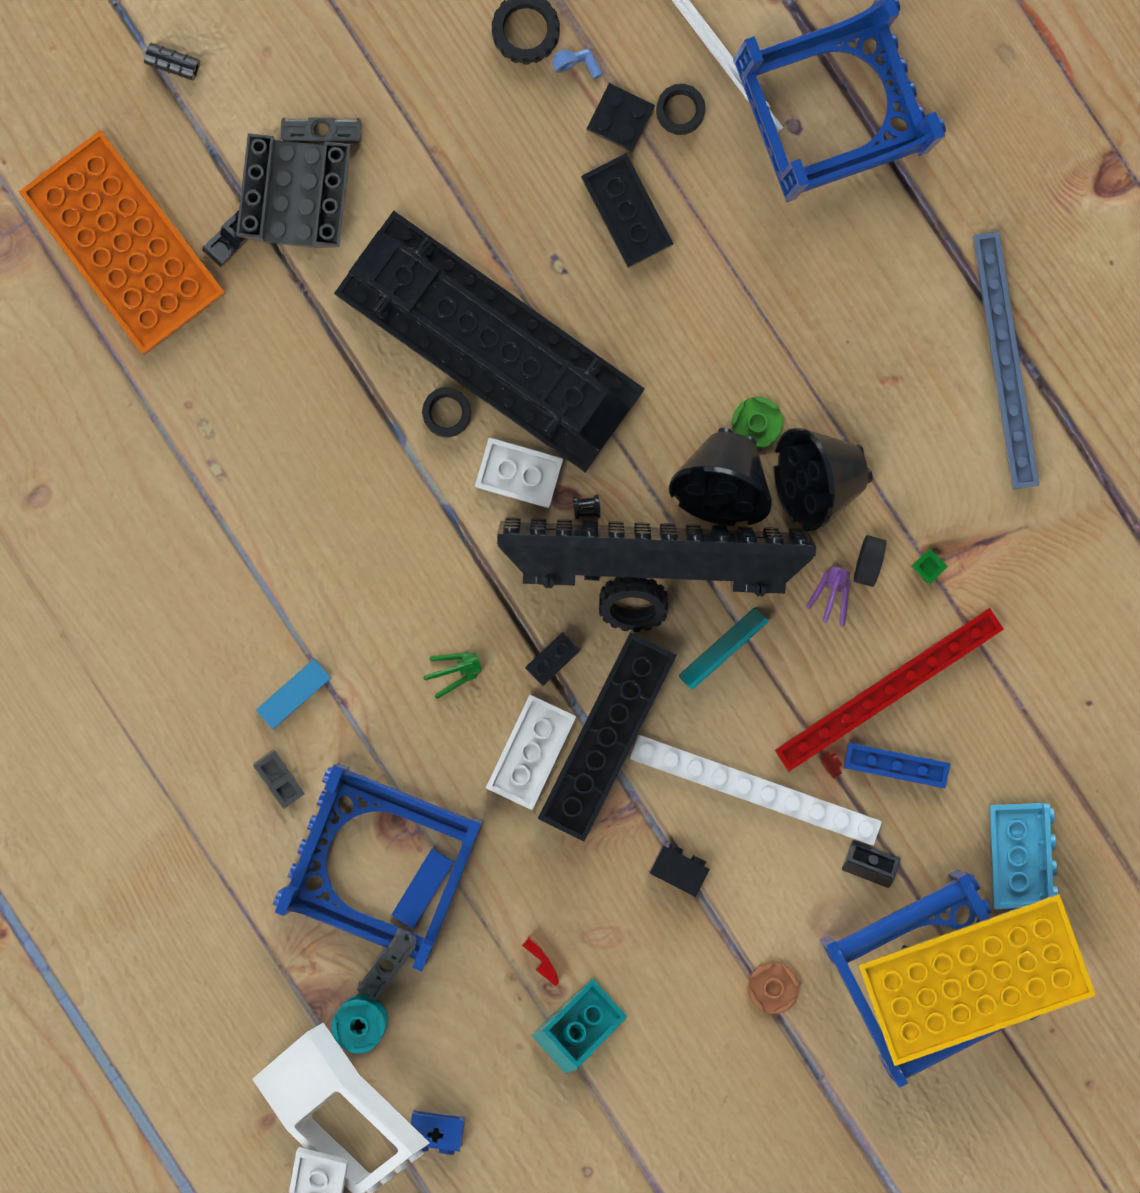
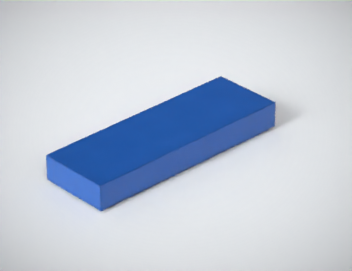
(422, 888)

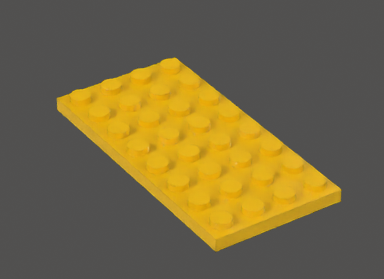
(977, 980)

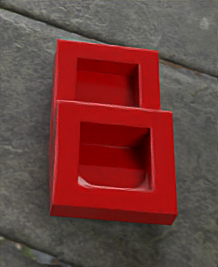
(546, 967)

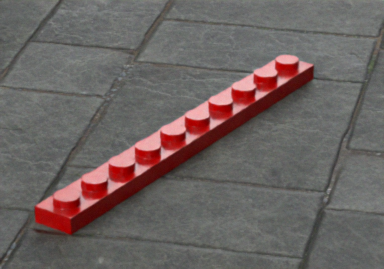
(889, 689)

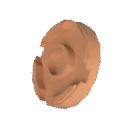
(773, 988)

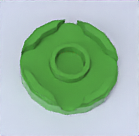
(758, 419)

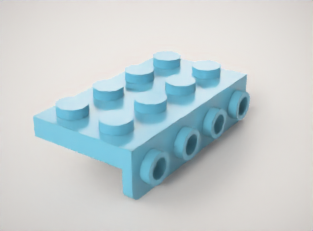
(1021, 854)

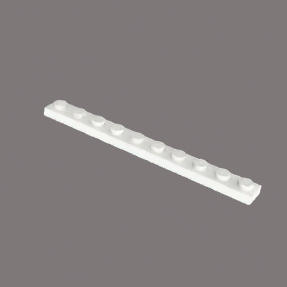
(755, 790)

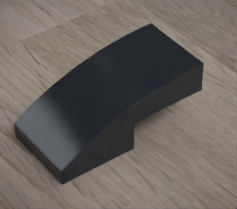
(225, 242)

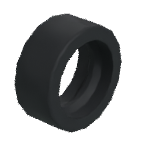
(692, 93)
(449, 393)
(870, 561)

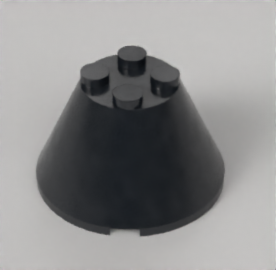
(818, 476)
(723, 481)

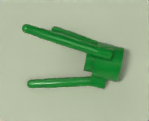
(468, 666)

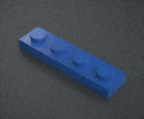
(896, 765)

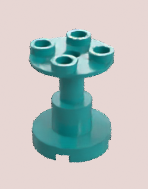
(353, 1036)

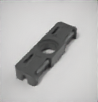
(303, 131)
(396, 952)

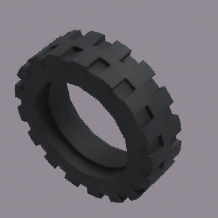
(516, 54)
(633, 619)

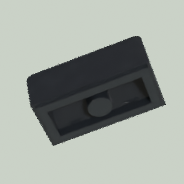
(871, 864)

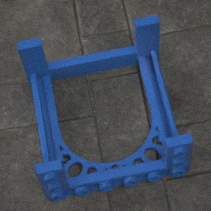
(922, 131)
(346, 783)
(957, 893)

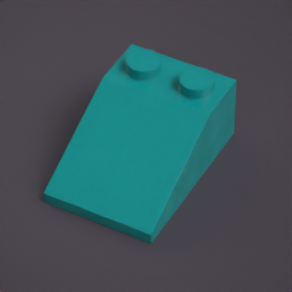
(579, 1027)

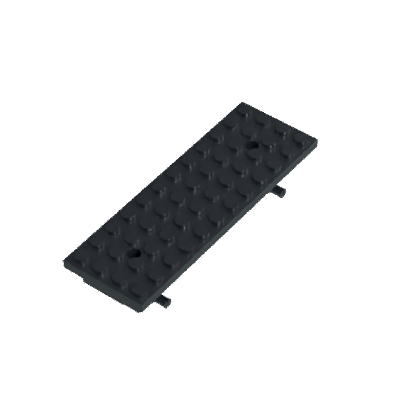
(489, 341)
(747, 558)

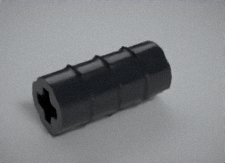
(172, 61)

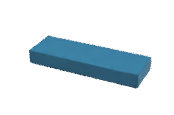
(293, 694)

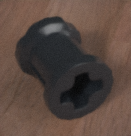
(585, 502)

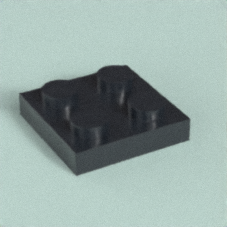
(620, 117)

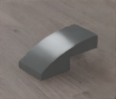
(278, 779)

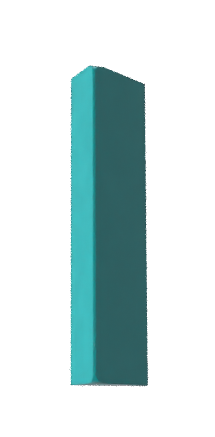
(723, 648)

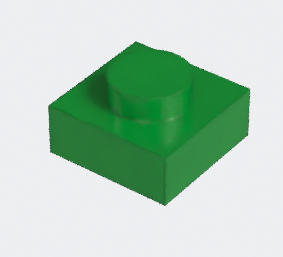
(929, 566)

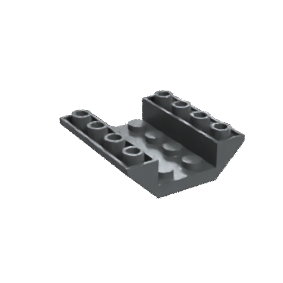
(293, 192)

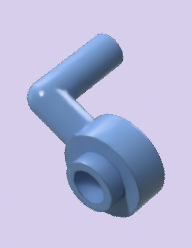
(565, 60)

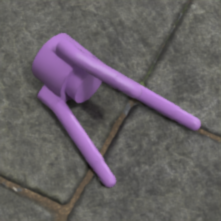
(836, 580)

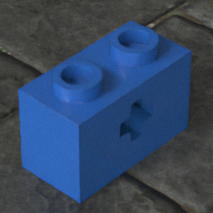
(448, 1125)

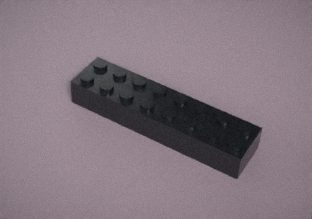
(607, 736)

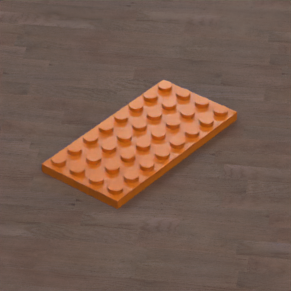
(122, 242)

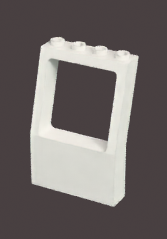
(310, 1076)

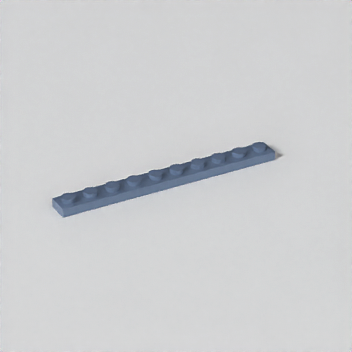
(1005, 360)

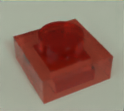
(831, 764)

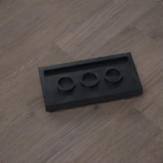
(627, 210)

